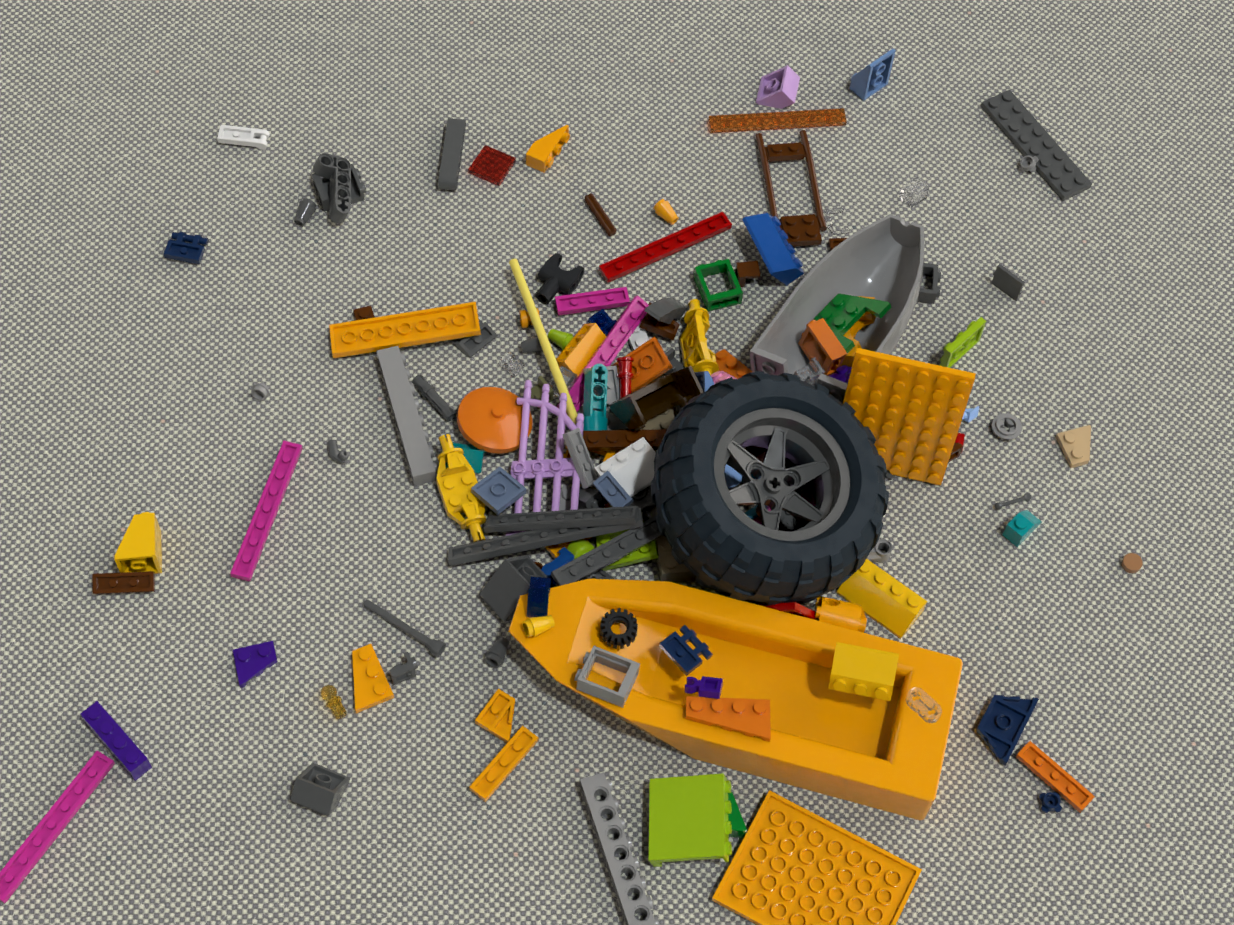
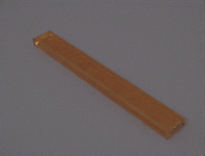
(777, 120)

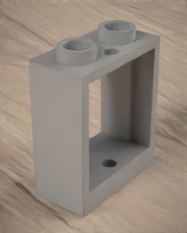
(615, 662)

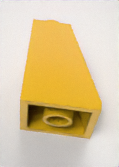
(141, 545)

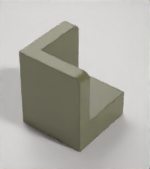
(536, 391)

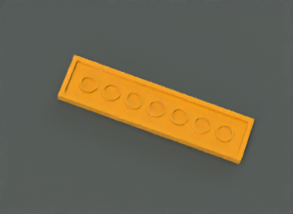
(404, 329)

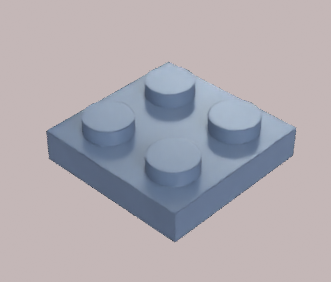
(498, 490)

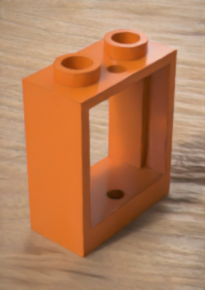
(822, 344)

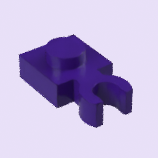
(707, 686)

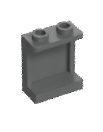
(322, 188)

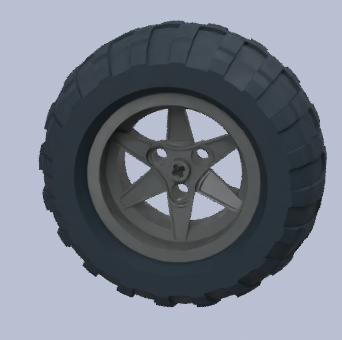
(829, 452)

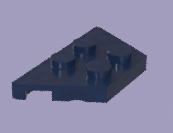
(1005, 723)

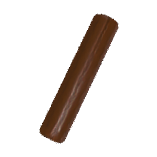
(600, 214)

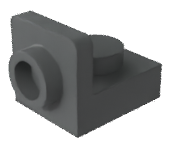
(404, 671)

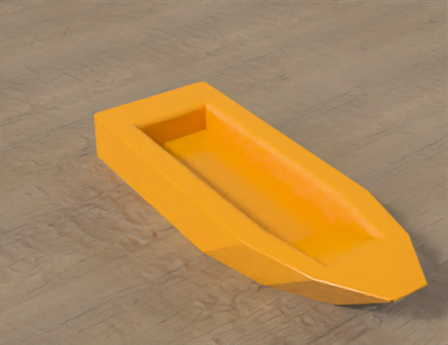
(819, 736)

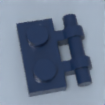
(184, 251)
(681, 653)

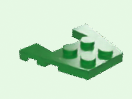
(846, 310)

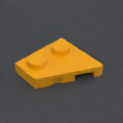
(498, 715)

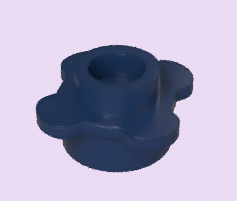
(1054, 798)

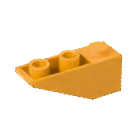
(544, 150)

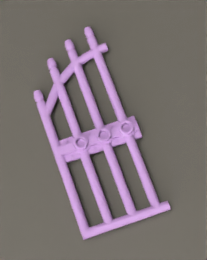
(542, 467)

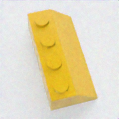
(883, 598)

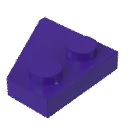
(253, 660)

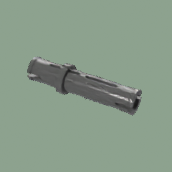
(428, 391)

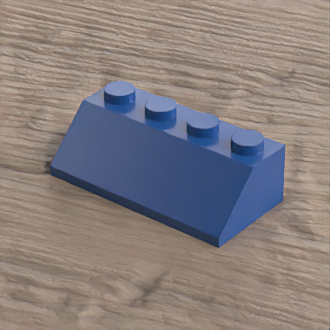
(773, 247)

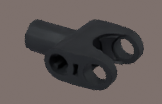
(557, 279)

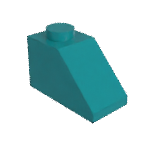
(1021, 527)

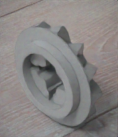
(1011, 422)

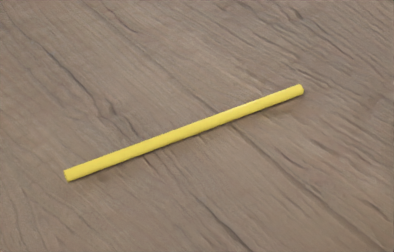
(542, 337)

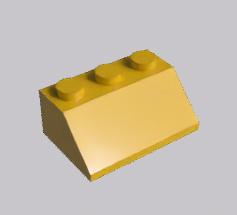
(863, 671)

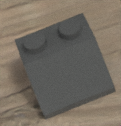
(319, 789)

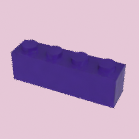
(116, 740)

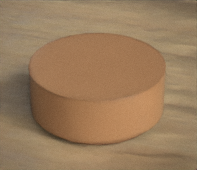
(1132, 563)

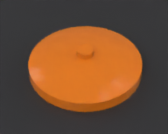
(491, 419)

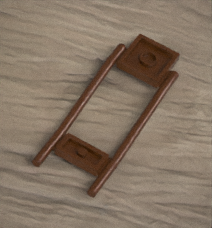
(800, 229)

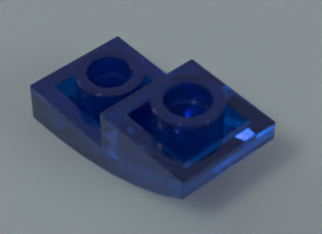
(603, 321)

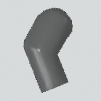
(335, 454)

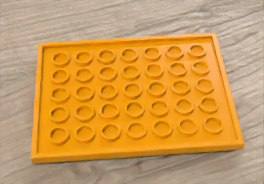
(910, 410)
(812, 872)

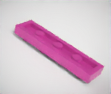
(592, 301)

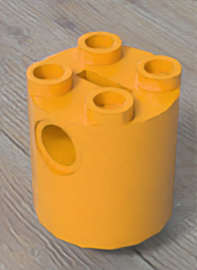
(840, 613)

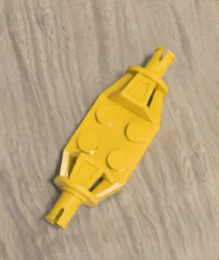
(693, 340)
(455, 489)

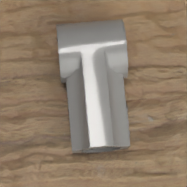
(876, 555)

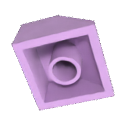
(778, 88)

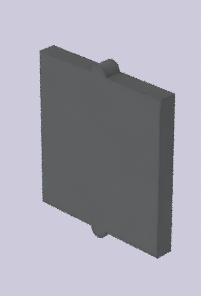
(1008, 282)

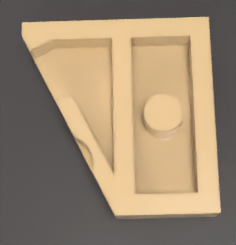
(1076, 445)

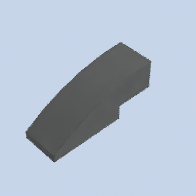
(666, 310)

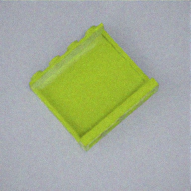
(689, 818)

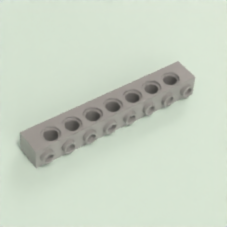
(599, 785)

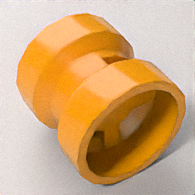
(525, 318)

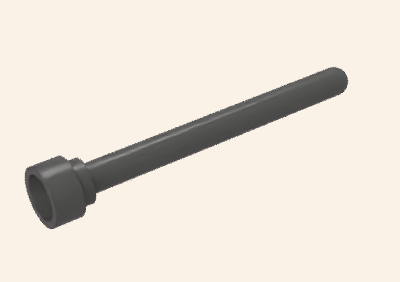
(435, 646)

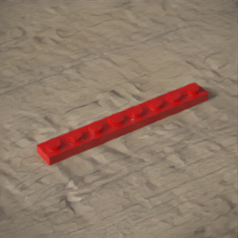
(665, 247)

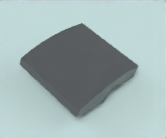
(473, 344)

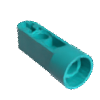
(597, 379)

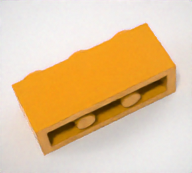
(581, 348)

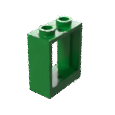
(721, 299)

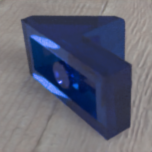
(538, 597)

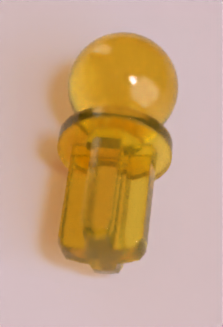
(329, 694)

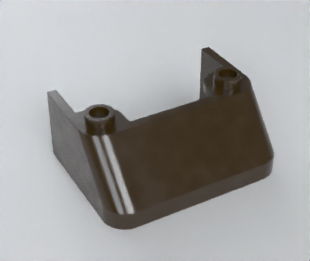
(656, 398)

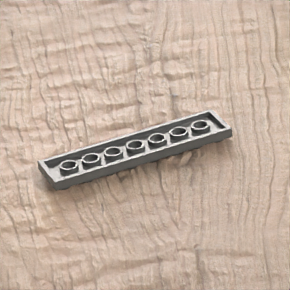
(1033, 140)

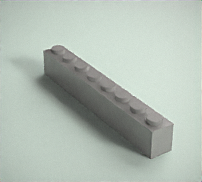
(406, 415)

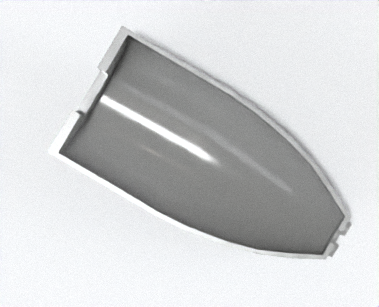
(874, 262)

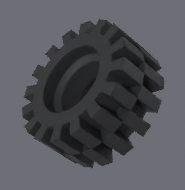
(618, 639)

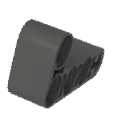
(339, 172)

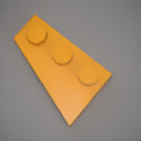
(369, 679)

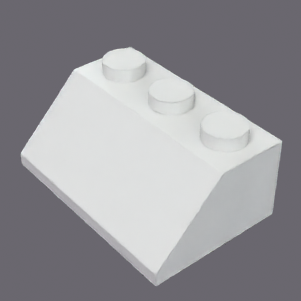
(631, 467)

